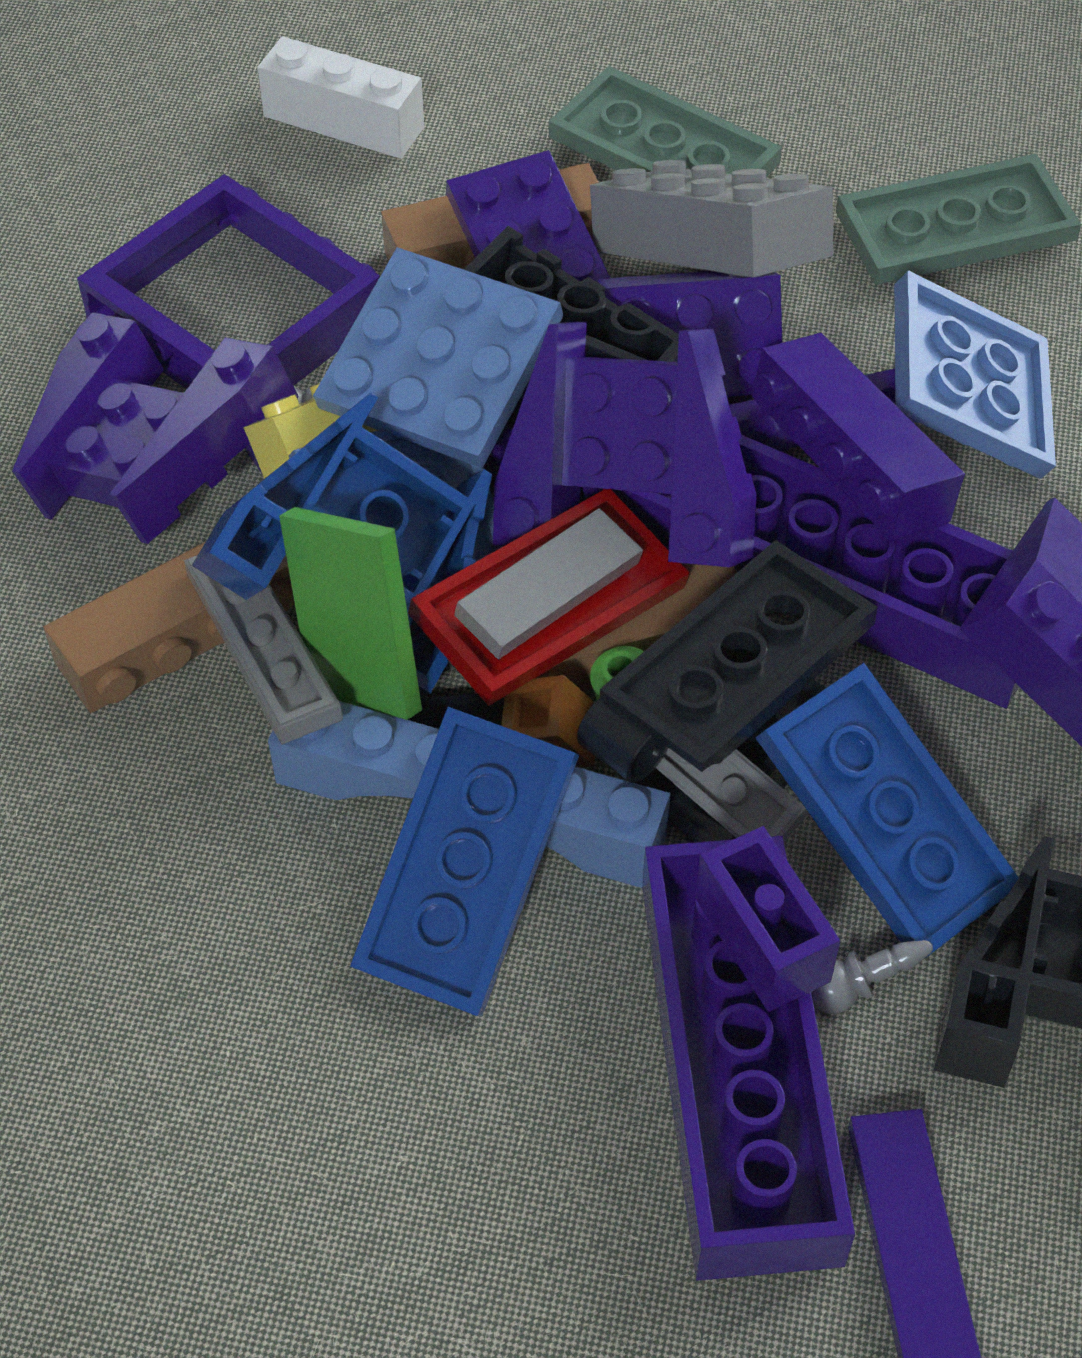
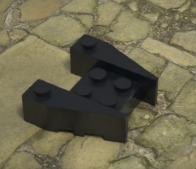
(1017, 968)

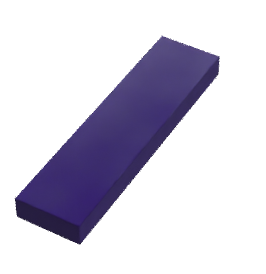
(912, 1236)

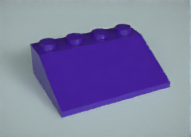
(1034, 616)

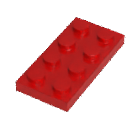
(594, 618)

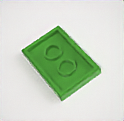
(353, 609)

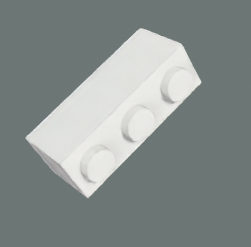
(341, 97)

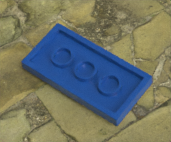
(889, 810)
(464, 861)

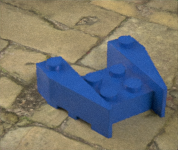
(360, 479)

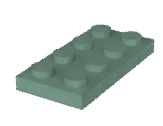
(637, 124)
(957, 218)

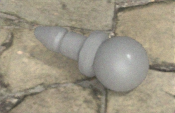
(855, 976)

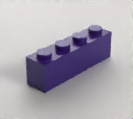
(857, 436)

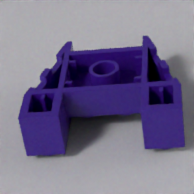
(630, 431)
(137, 445)

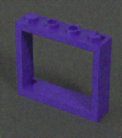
(302, 348)

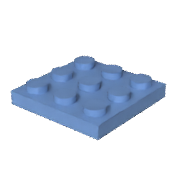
(440, 355)
(973, 375)

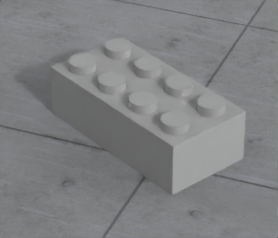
(713, 218)

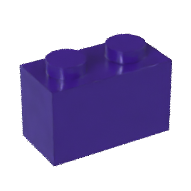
(766, 918)

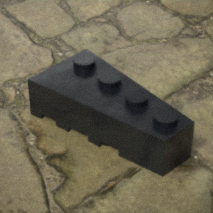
(610, 328)

